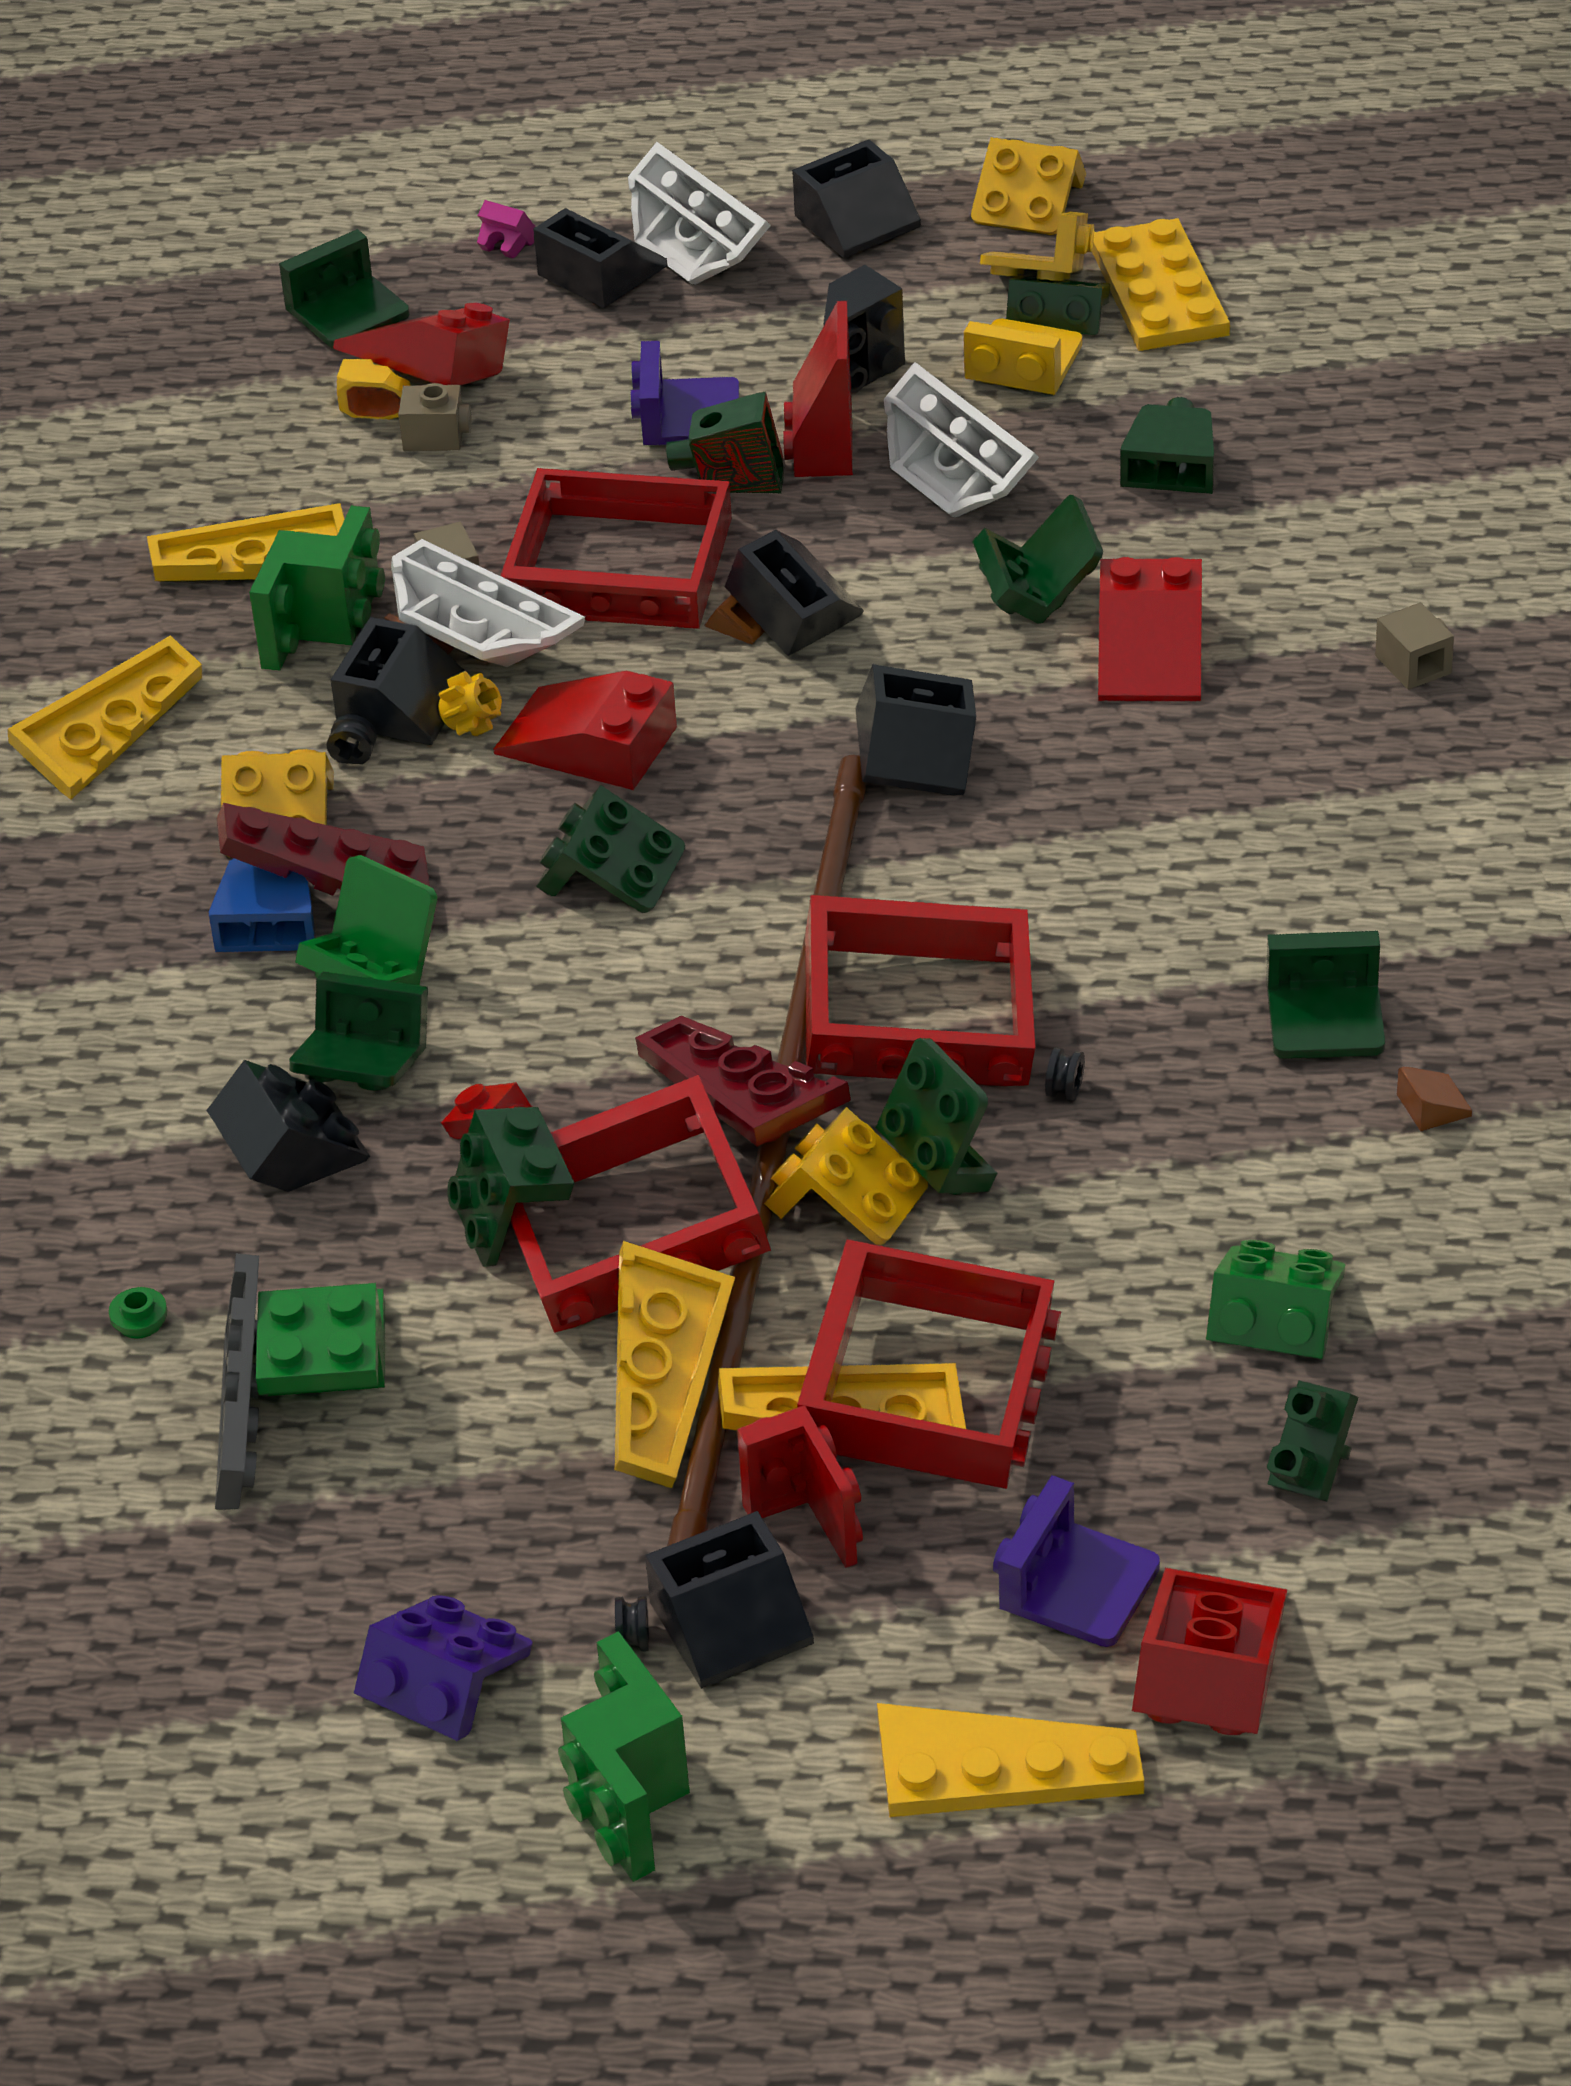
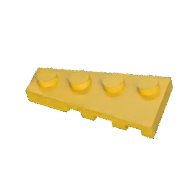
(102, 719)
(664, 1350)
(992, 1761)

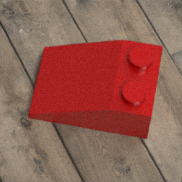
(438, 348)
(820, 417)
(1150, 629)
(595, 727)
(1209, 1652)

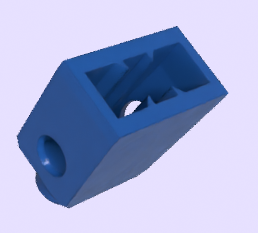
(260, 910)

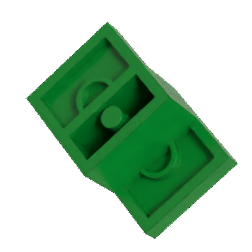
(316, 587)
(320, 1339)
(624, 1757)

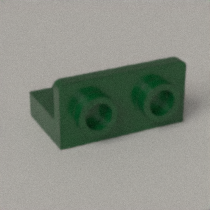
(1057, 304)

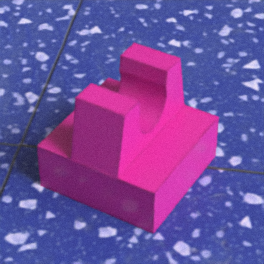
(504, 223)

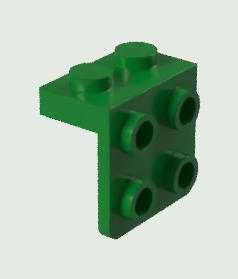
(377, 927)
(1274, 1298)

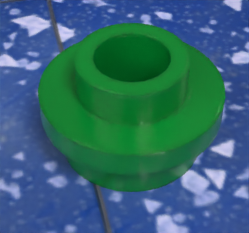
(138, 1312)

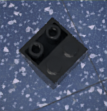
(854, 199)
(591, 258)
(873, 323)
(789, 592)
(394, 681)
(916, 730)
(284, 1127)
(727, 1599)

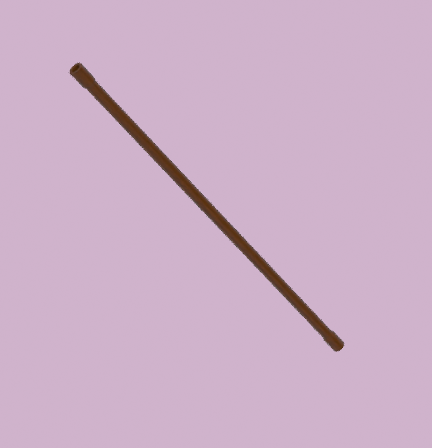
(729, 1347)

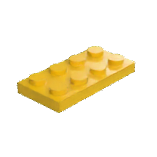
(1159, 284)

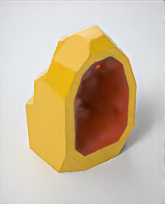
(369, 390)

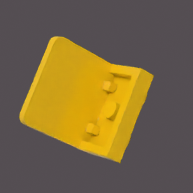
(1026, 185)
(1072, 242)
(1019, 354)
(279, 783)
(853, 1174)

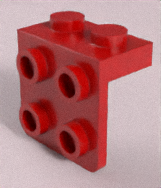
(793, 1463)

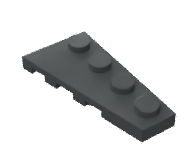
(237, 1420)

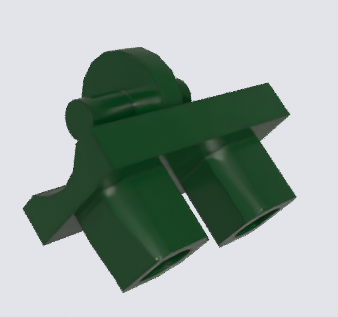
(1312, 1440)

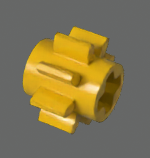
(470, 704)

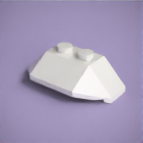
(689, 217)
(949, 445)
(475, 607)

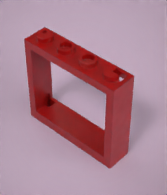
(624, 497)
(917, 931)
(624, 1136)
(947, 1289)

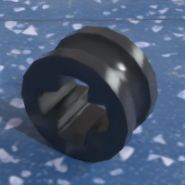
(356, 728)
(1064, 1073)
(633, 1621)

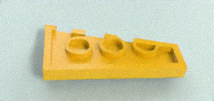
(233, 548)
(904, 1390)

